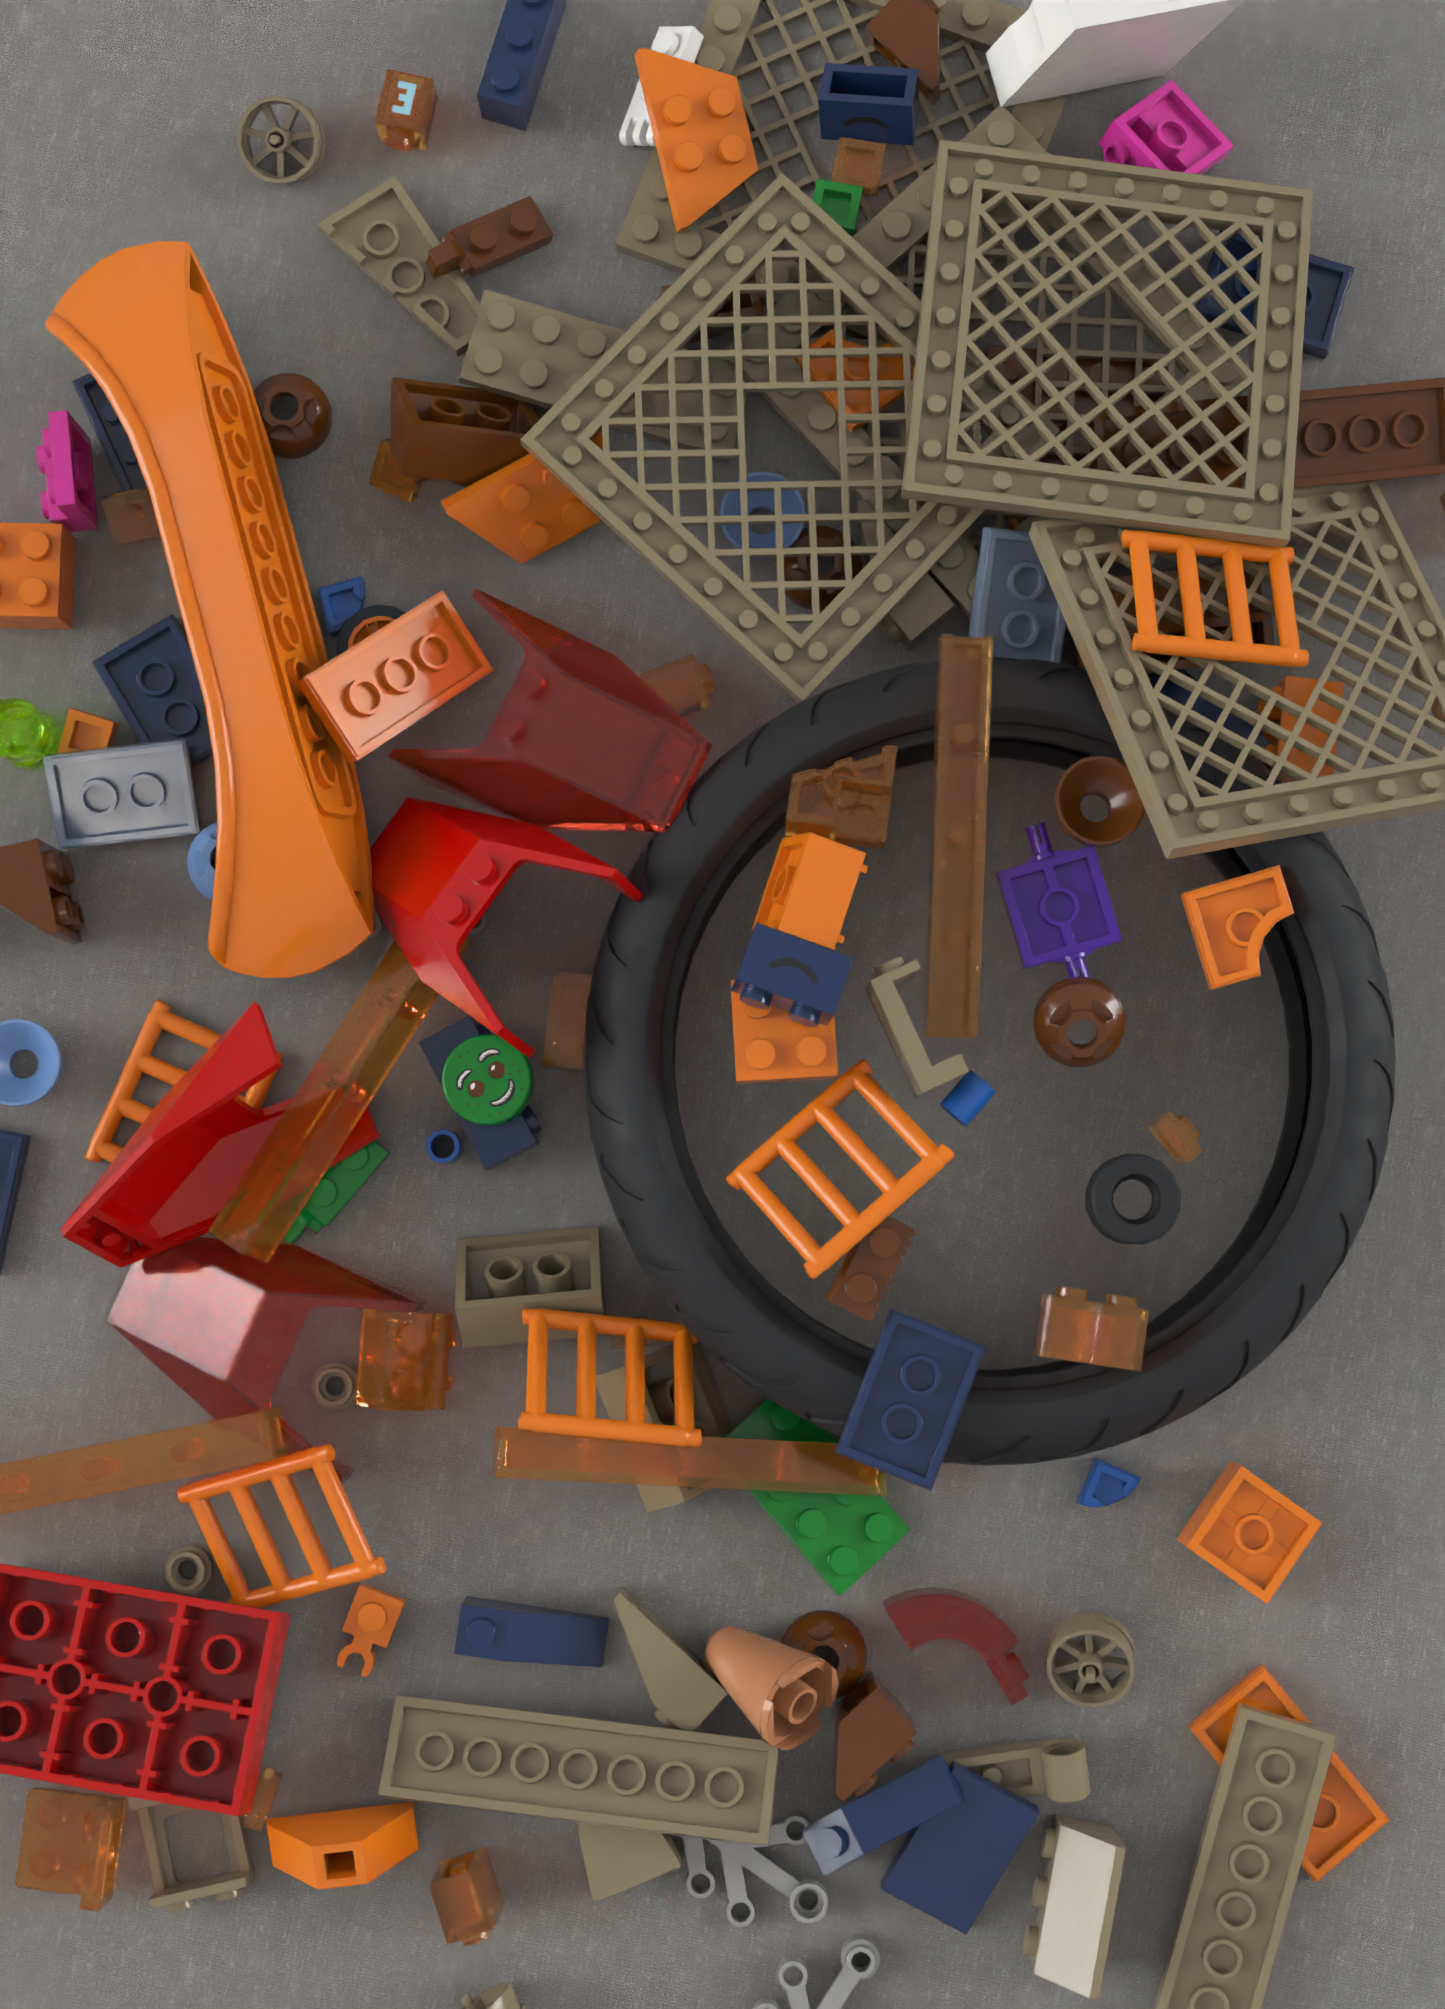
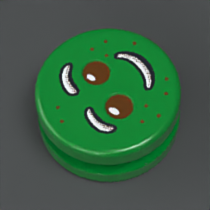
(487, 1080)

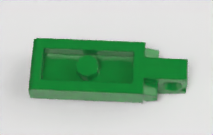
(337, 1189)

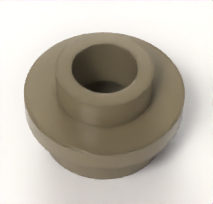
(320, 1388)
(173, 1569)

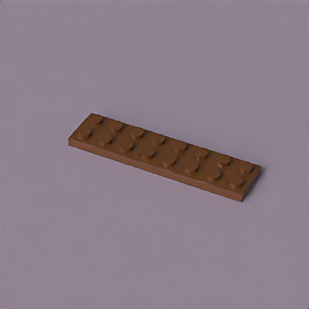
(1341, 435)

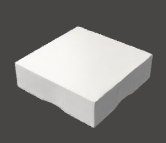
(1096, 44)

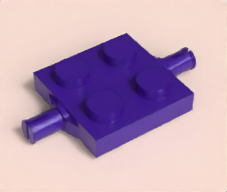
(1058, 905)

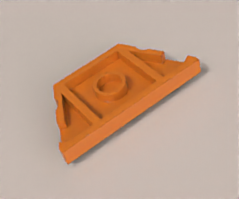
(696, 132)
(521, 509)

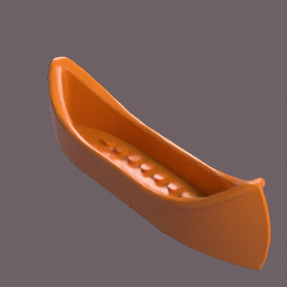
(287, 801)

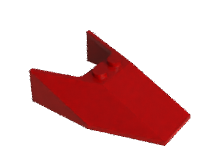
(441, 872)
(190, 1152)

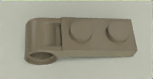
(1032, 1767)

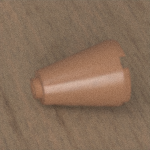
(772, 1684)

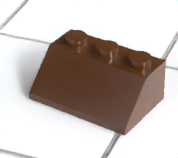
(455, 431)

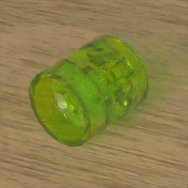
(26, 734)

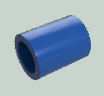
(967, 1098)
(431, 1146)

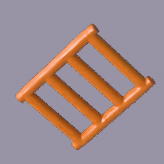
(1194, 642)
(141, 1062)
(855, 1224)
(585, 1422)
(279, 1471)

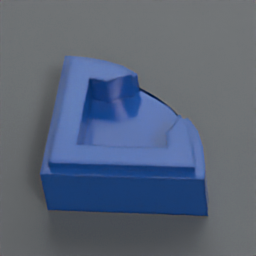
(341, 602)
(1106, 1485)

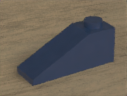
(529, 1633)
(882, 1815)

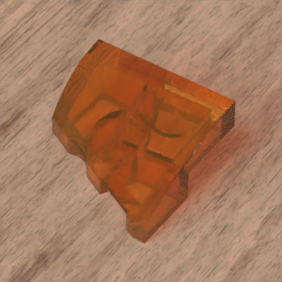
(845, 800)

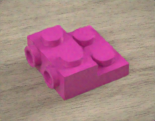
(1165, 134)
(69, 474)

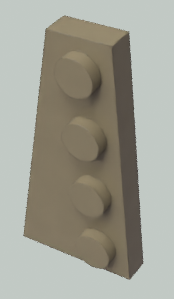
(391, 244)

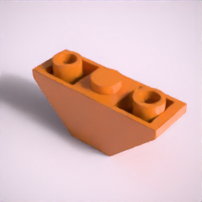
(343, 1845)

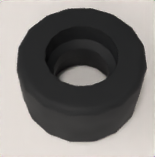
(1164, 1193)

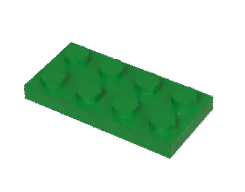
(832, 1531)

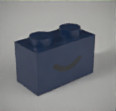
(869, 103)
(791, 976)

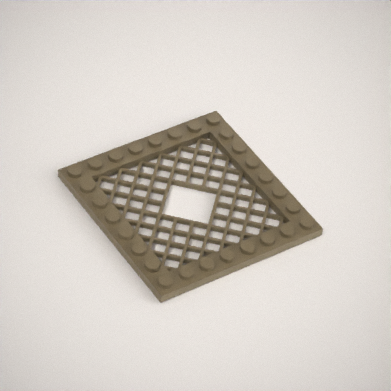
(726, 29)
(1276, 213)
(897, 233)
(885, 305)
(1268, 812)

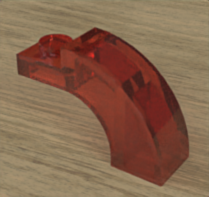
(950, 1614)

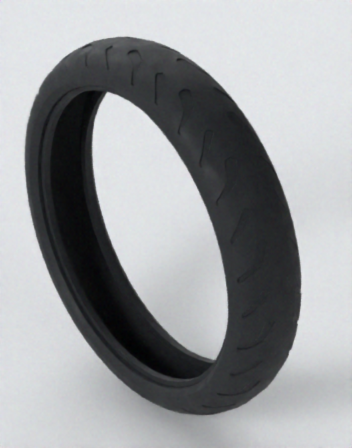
(1023, 1415)

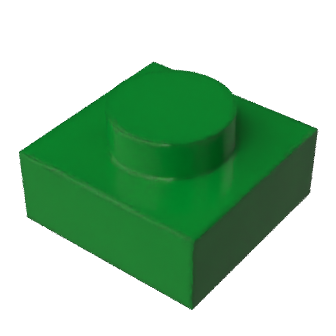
(839, 202)

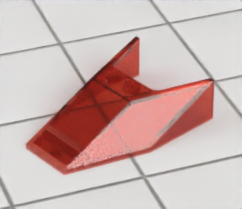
(572, 741)
(231, 1321)

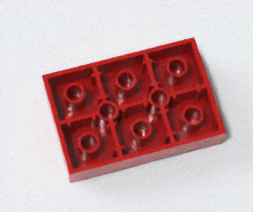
(135, 1689)

